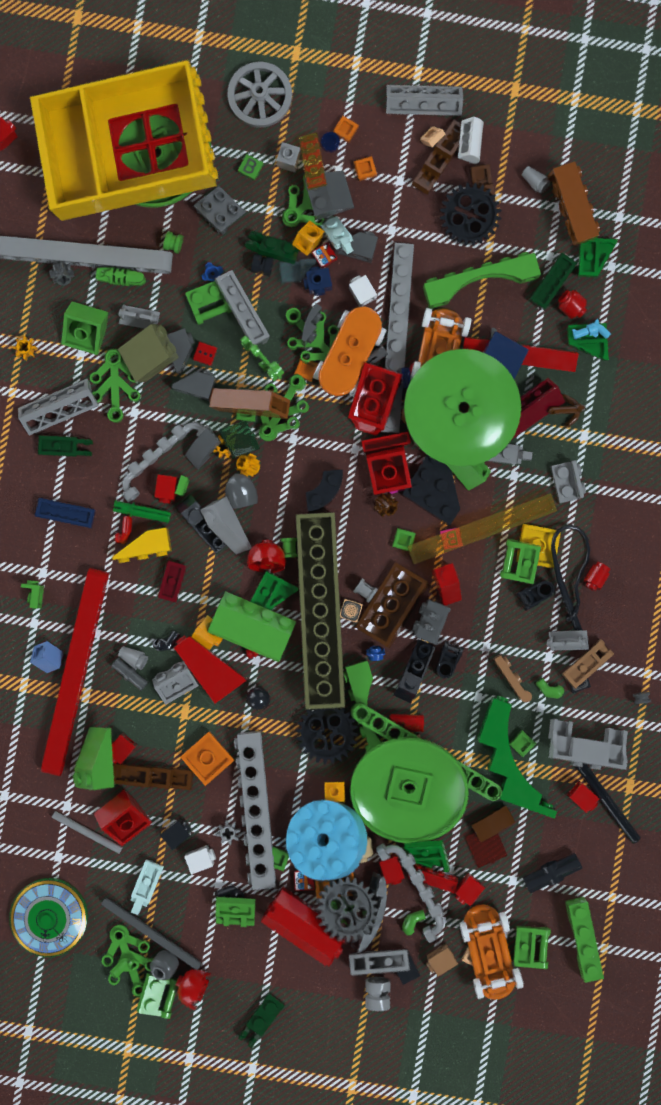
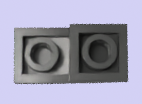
(309, 330)
(202, 448)

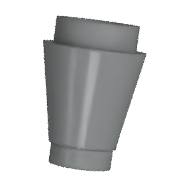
(536, 180)
(133, 657)

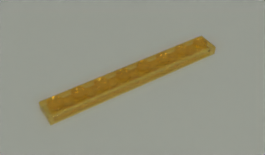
(482, 528)

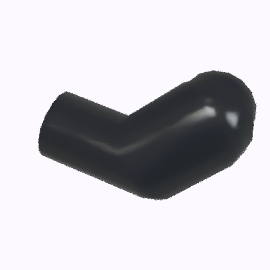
(166, 643)
(230, 892)

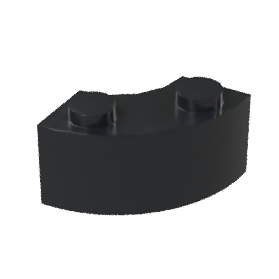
(326, 491)

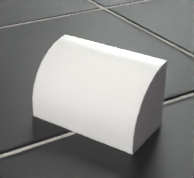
(470, 140)

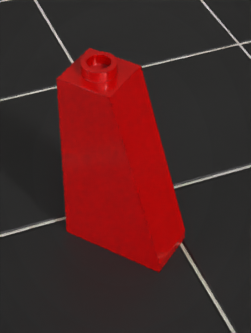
(210, 670)

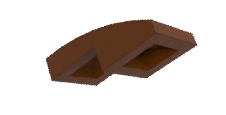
(482, 176)
(493, 823)

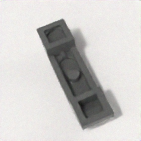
(378, 887)

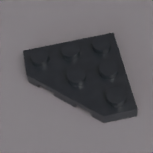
(434, 490)

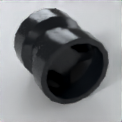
(262, 265)

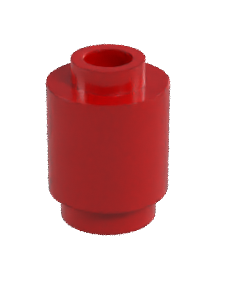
(597, 576)

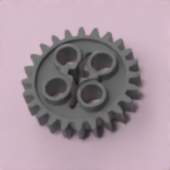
(331, 917)

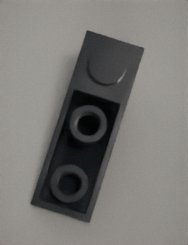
(191, 511)
(414, 671)

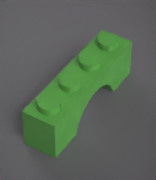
(585, 939)

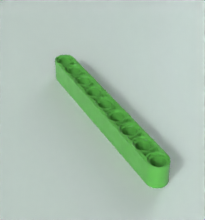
(384, 729)

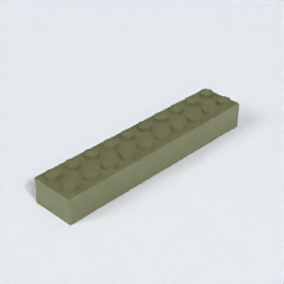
(320, 611)

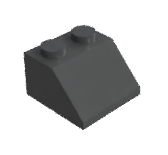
(331, 198)

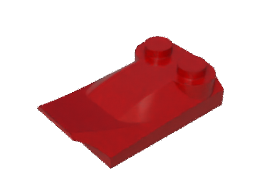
(374, 398)

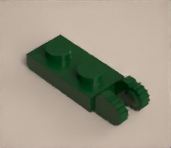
(272, 247)
(62, 446)
(262, 1018)

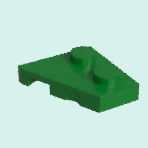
(594, 255)
(591, 345)
(272, 591)
(429, 853)

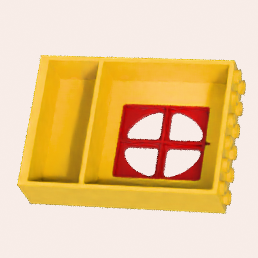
(82, 130)

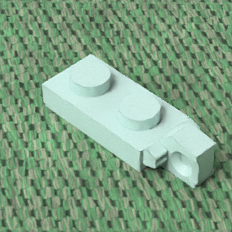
(338, 234)
(145, 885)

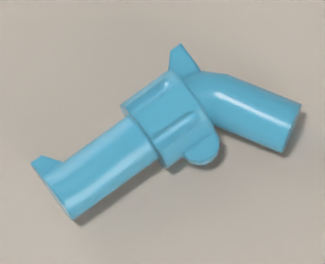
(591, 329)

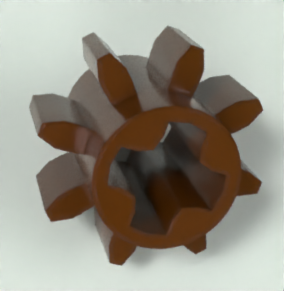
(386, 505)

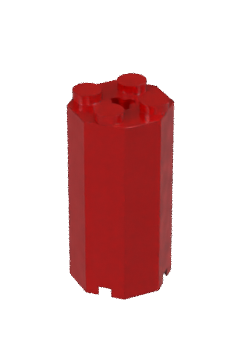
(298, 924)

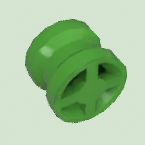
(173, 242)

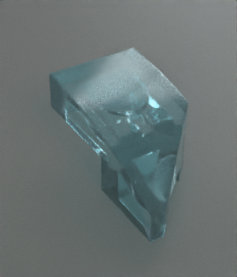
(296, 272)

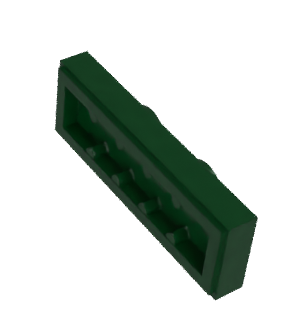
(553, 281)

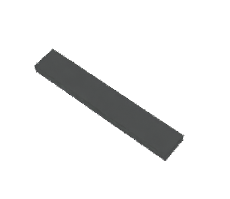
(151, 933)

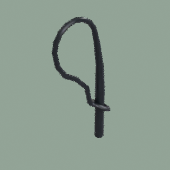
(572, 610)

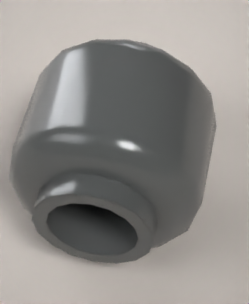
(164, 965)

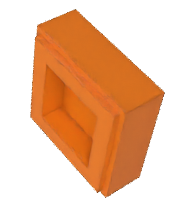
(346, 129)
(365, 168)
(306, 370)

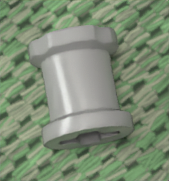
(365, 590)

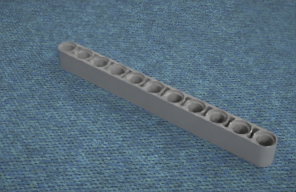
(85, 254)

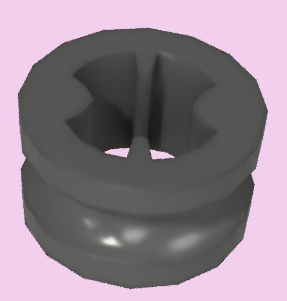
(641, 698)

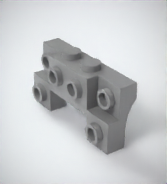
(583, 751)

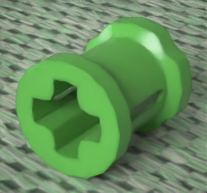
(289, 547)

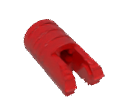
(410, 722)

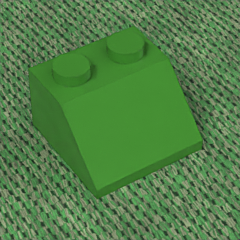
(84, 327)

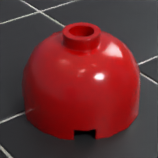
(266, 556)
(192, 987)

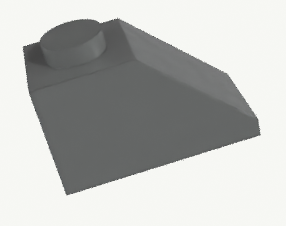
(363, 246)
(182, 343)
(196, 384)

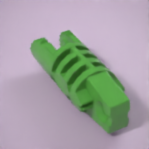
(120, 276)

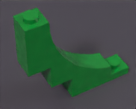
(514, 786)

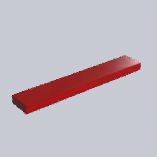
(536, 356)

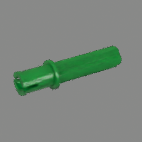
(141, 511)

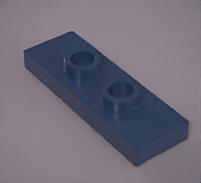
(65, 513)

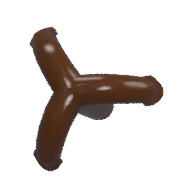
(576, 408)

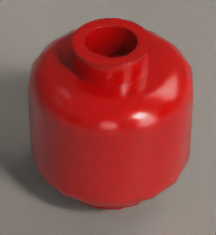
(572, 304)

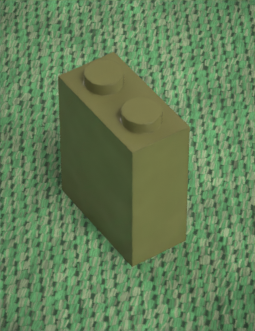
(148, 353)

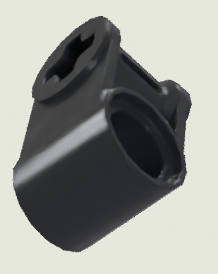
(534, 594)
(448, 658)

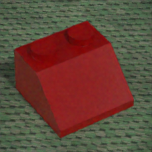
(388, 470)
(122, 818)

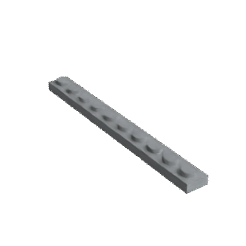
(398, 324)

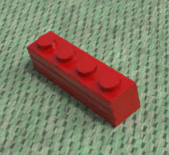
(385, 442)
(437, 879)

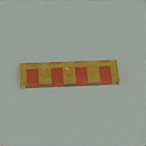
(312, 161)

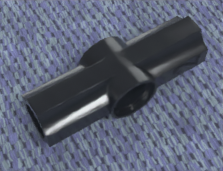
(552, 872)

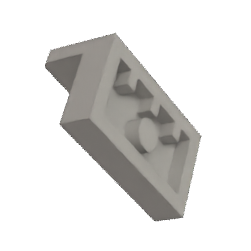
(568, 481)
(174, 682)

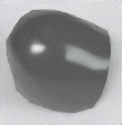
(241, 491)

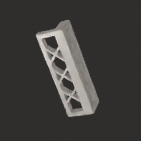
(421, 101)
(242, 308)
(54, 402)

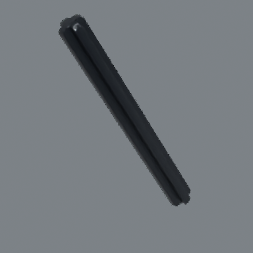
(609, 803)

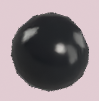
(258, 698)

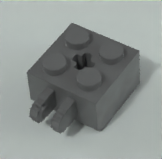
(431, 621)

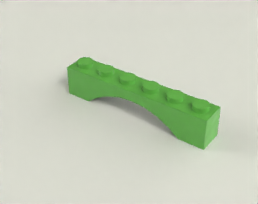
(518, 269)
(361, 679)

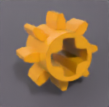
(20, 343)
(226, 452)
(248, 465)

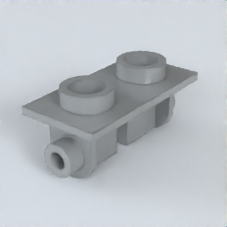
(137, 317)
(568, 640)

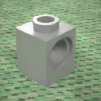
(288, 157)

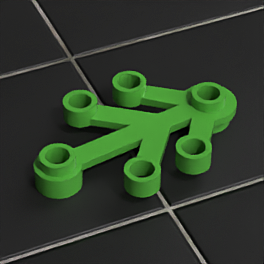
(298, 212)
(319, 340)
(273, 368)
(114, 383)
(272, 424)
(127, 953)

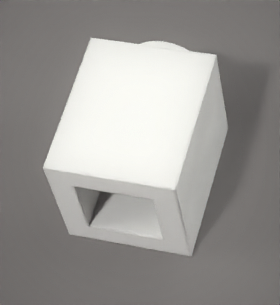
(362, 290)
(200, 859)

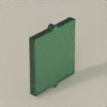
(239, 439)

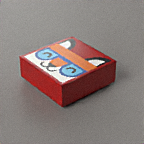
(324, 255)
(302, 882)

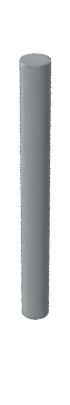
(87, 832)

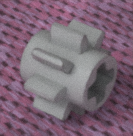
(231, 828)

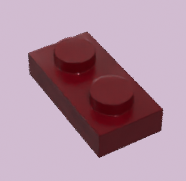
(172, 581)

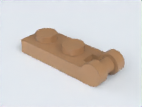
(587, 664)
(513, 679)

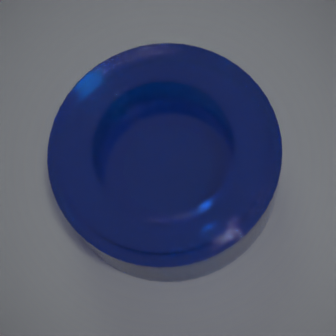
(330, 142)

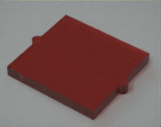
(486, 851)

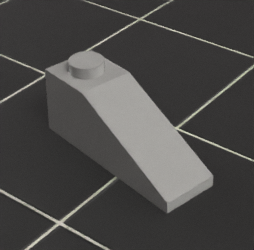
(225, 524)
(378, 961)

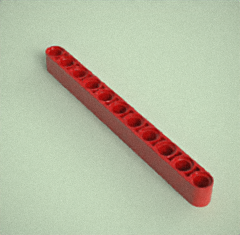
(75, 672)

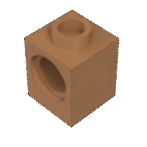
(441, 960)

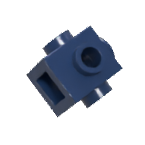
(317, 274)

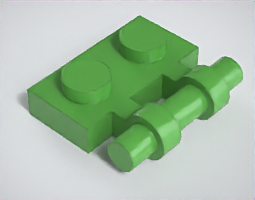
(235, 911)

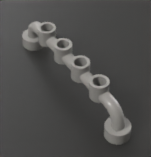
(151, 457)
(417, 878)

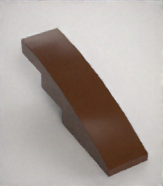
(438, 159)
(152, 776)

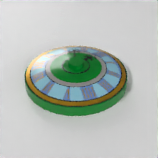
(48, 917)

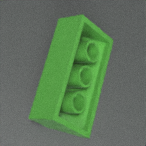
(251, 626)

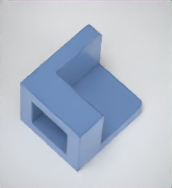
(46, 657)

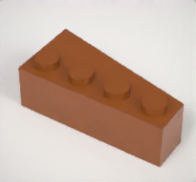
(574, 203)

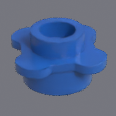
(211, 268)
(375, 653)

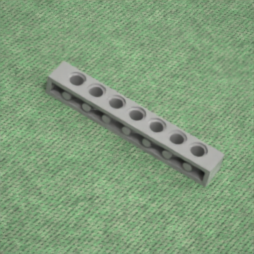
(257, 879)

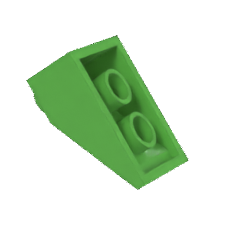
(95, 761)

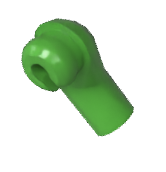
(550, 692)
(410, 921)
(125, 965)

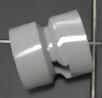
(377, 994)

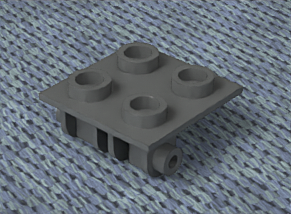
(219, 210)

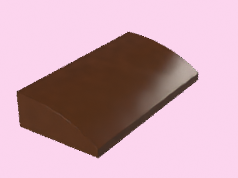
(392, 605)

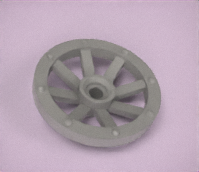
(260, 98)

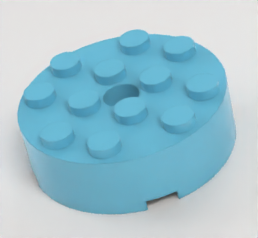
(307, 836)

